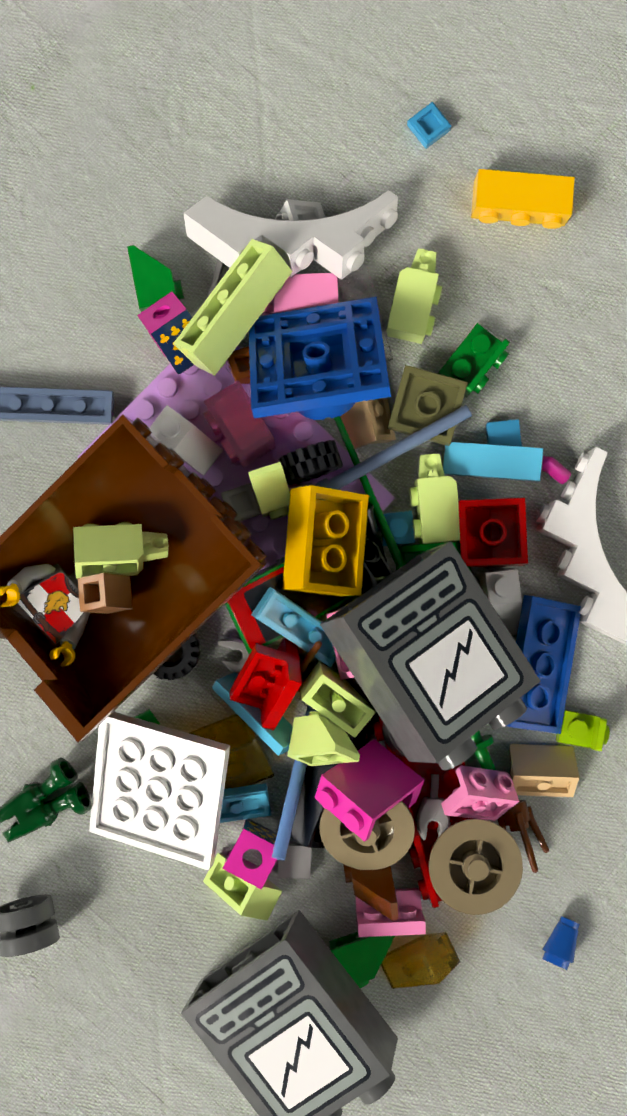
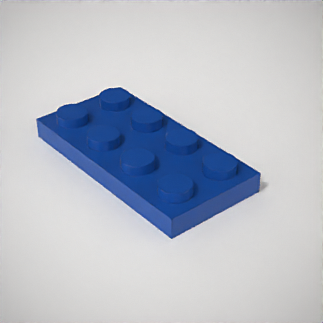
(548, 642)

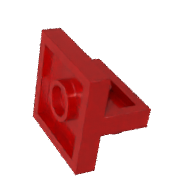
(269, 681)

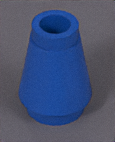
(562, 943)

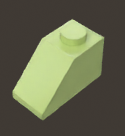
(271, 490)
(336, 699)
(320, 742)
(241, 895)

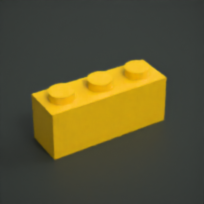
(522, 198)

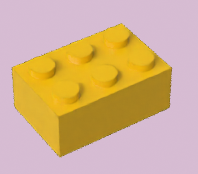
(325, 541)

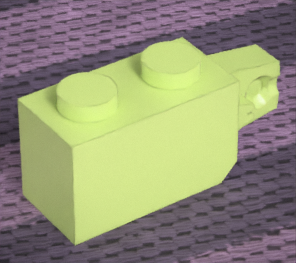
(413, 299)
(435, 503)
(116, 549)

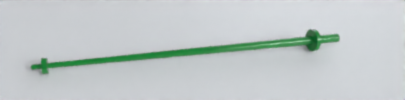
(481, 742)

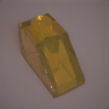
(420, 961)

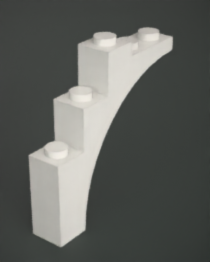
(330, 241)
(585, 562)

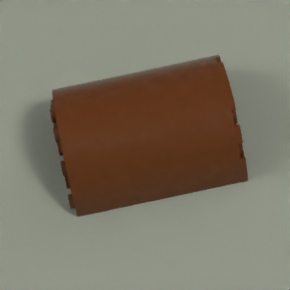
(208, 561)

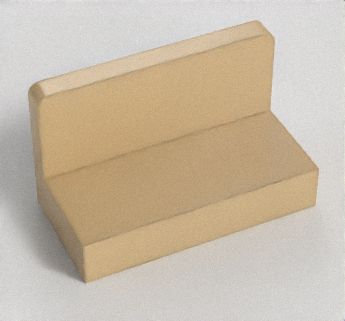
(368, 423)
(543, 770)

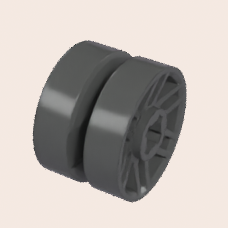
(27, 925)

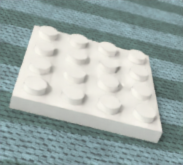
(159, 789)

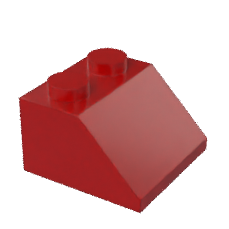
(493, 532)

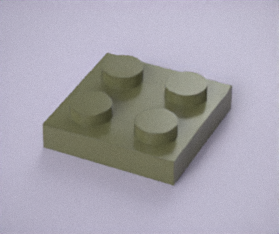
(425, 399)

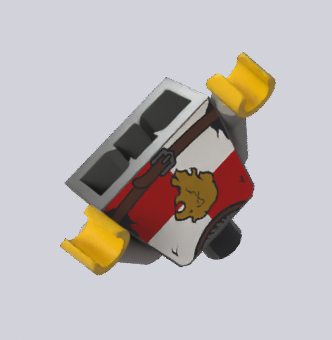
(52, 603)

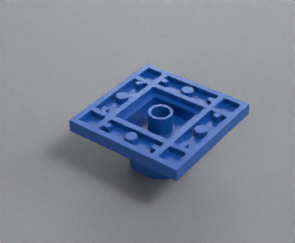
(317, 360)

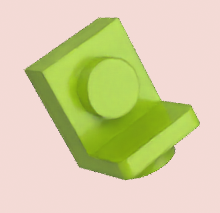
(584, 730)

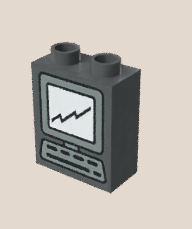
(433, 657)
(293, 1026)

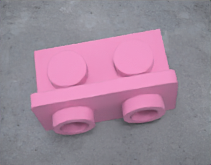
(481, 794)
(411, 918)

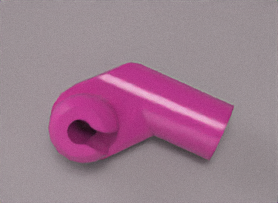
(555, 469)

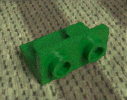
(474, 358)

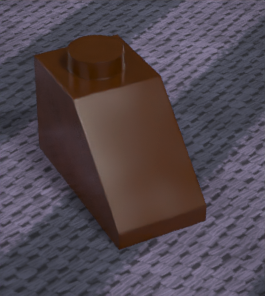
(374, 889)

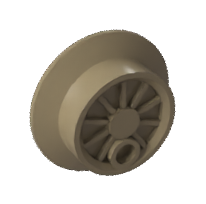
(387, 844)
(475, 866)

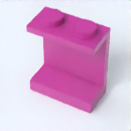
(368, 788)

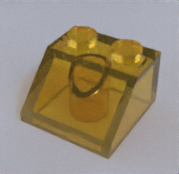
(247, 756)

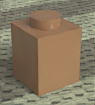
(104, 593)

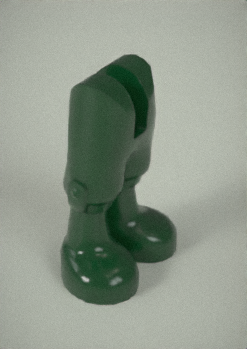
(34, 812)

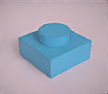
(401, 527)

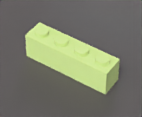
(233, 306)

